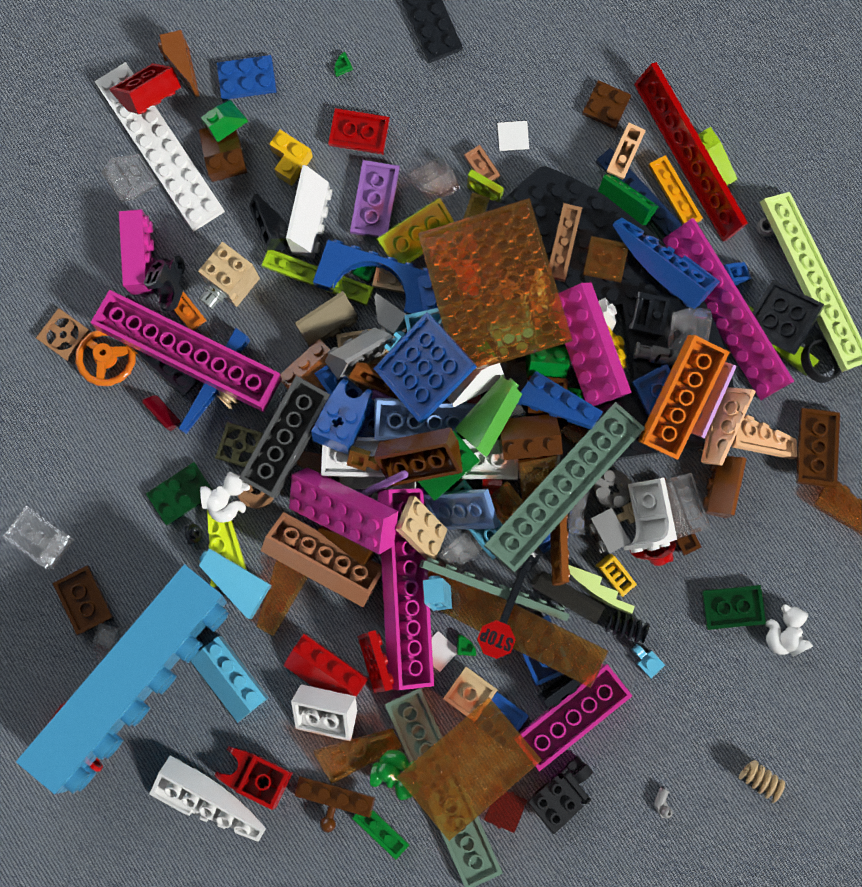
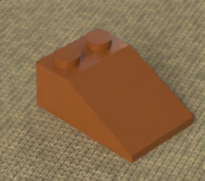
(177, 53)

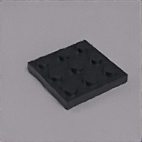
(786, 316)

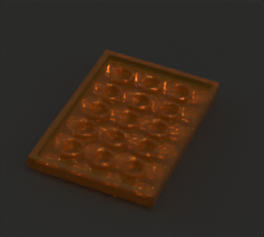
(469, 768)

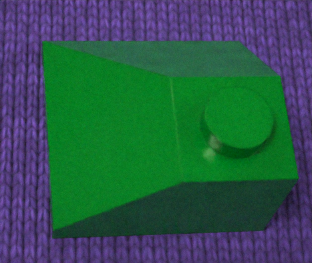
(223, 120)

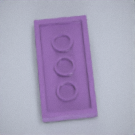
(374, 199)

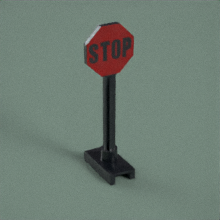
(497, 637)

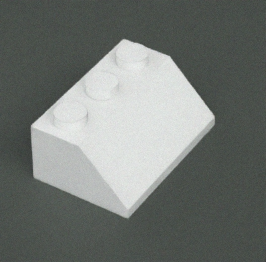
(324, 712)

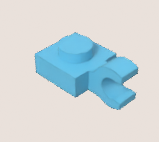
(648, 661)

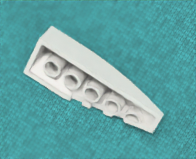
(196, 793)

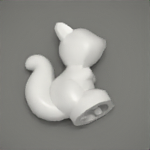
(217, 500)
(791, 639)

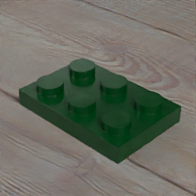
(178, 493)
(733, 607)

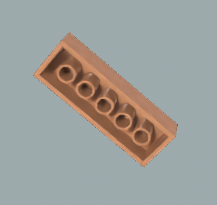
(320, 559)

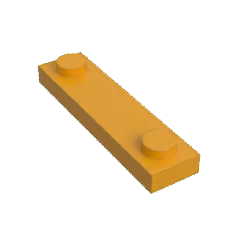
(674, 190)

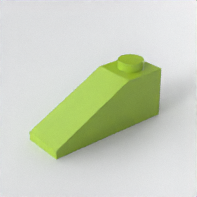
(718, 155)

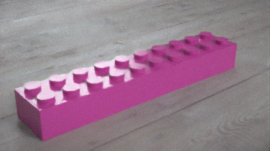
(186, 350)
(404, 607)

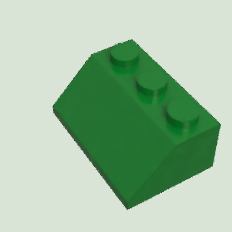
(628, 199)

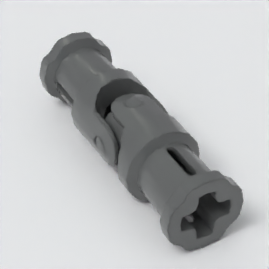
(666, 355)

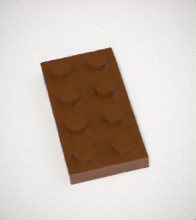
(818, 448)

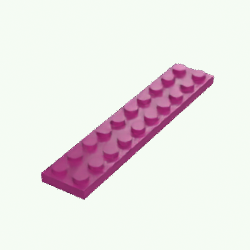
(732, 315)

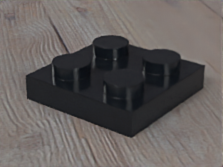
(552, 695)

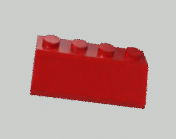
(324, 668)

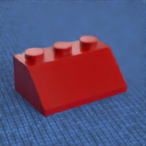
(146, 88)

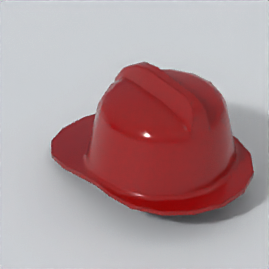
(657, 557)

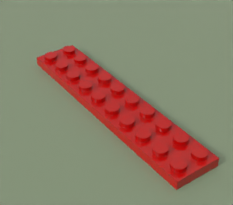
(690, 152)

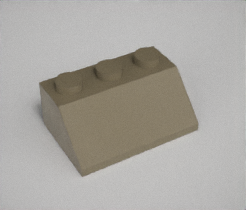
(327, 320)

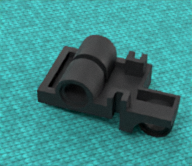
(561, 797)

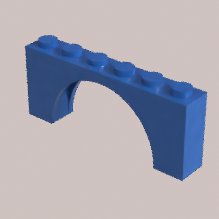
(341, 259)

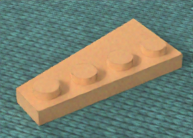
(726, 424)
(762, 439)

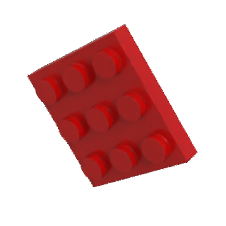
(375, 661)

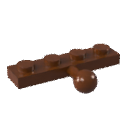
(334, 798)

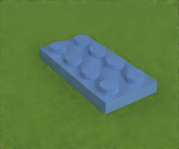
(464, 509)

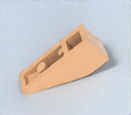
(625, 151)

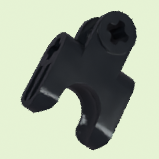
(166, 276)

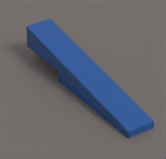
(237, 342)

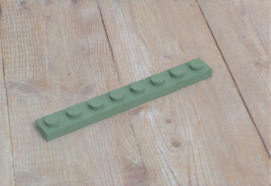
(487, 585)

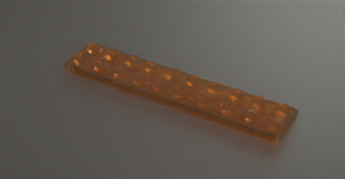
(533, 634)

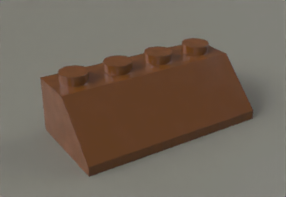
(421, 455)

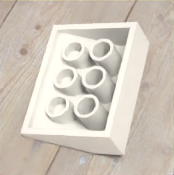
(308, 213)

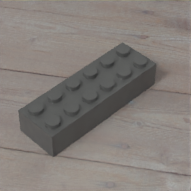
(285, 437)

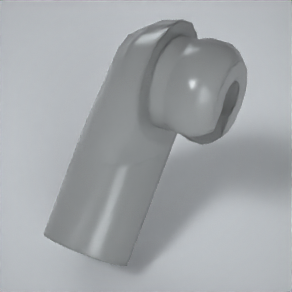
(661, 804)

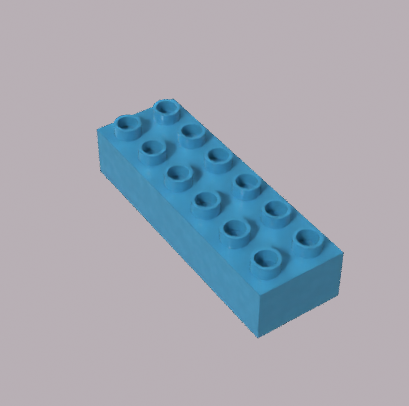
(122, 682)

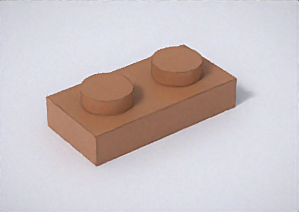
(481, 163)

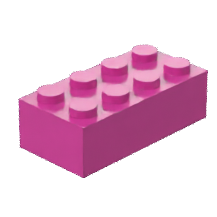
(136, 250)

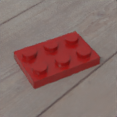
(359, 131)

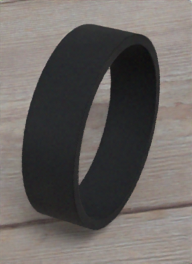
(808, 367)

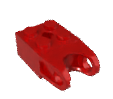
(248, 778)

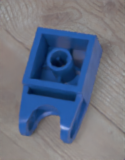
(341, 419)

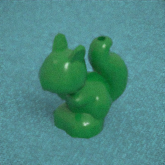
(387, 771)

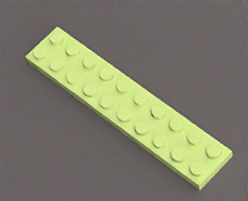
(814, 279)

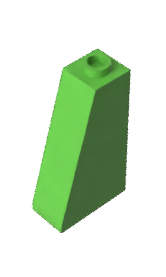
(489, 416)

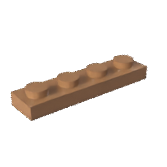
(564, 241)

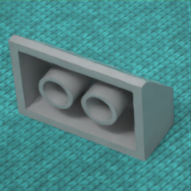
(361, 349)

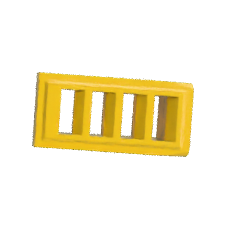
(611, 578)

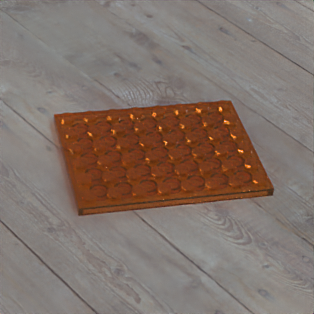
(495, 285)

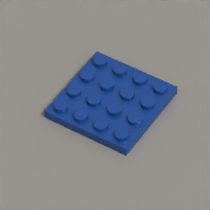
(425, 367)

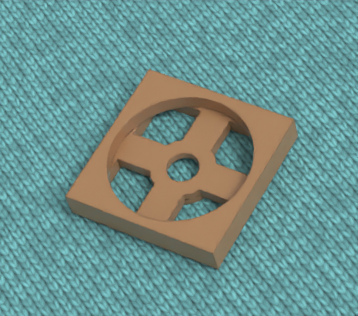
(59, 314)

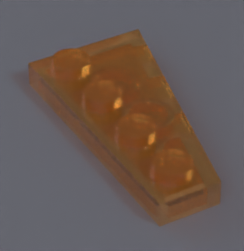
(284, 590)

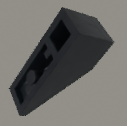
(269, 224)

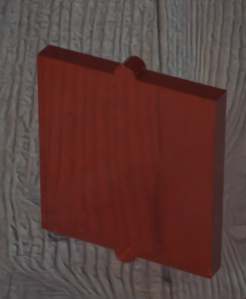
(506, 811)

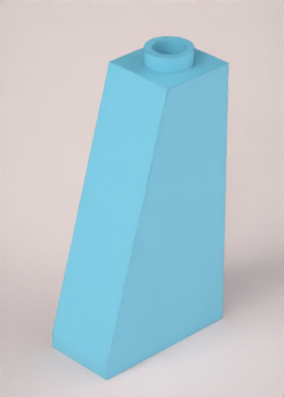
(236, 582)

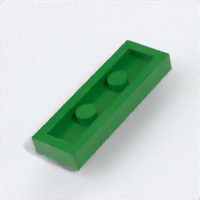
(382, 833)

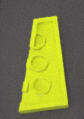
(224, 541)

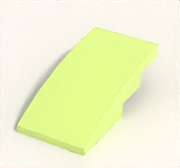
(591, 584)

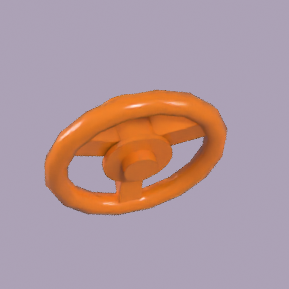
(105, 358)

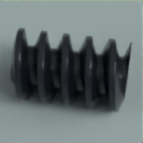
(627, 627)

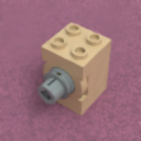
(227, 277)

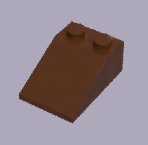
(222, 158)

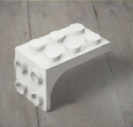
(652, 515)

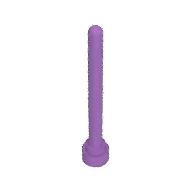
(384, 483)

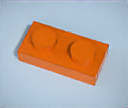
(189, 313)

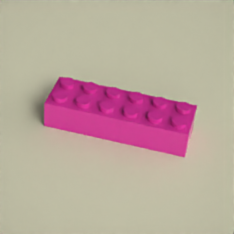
(592, 347)
(343, 510)
(575, 716)

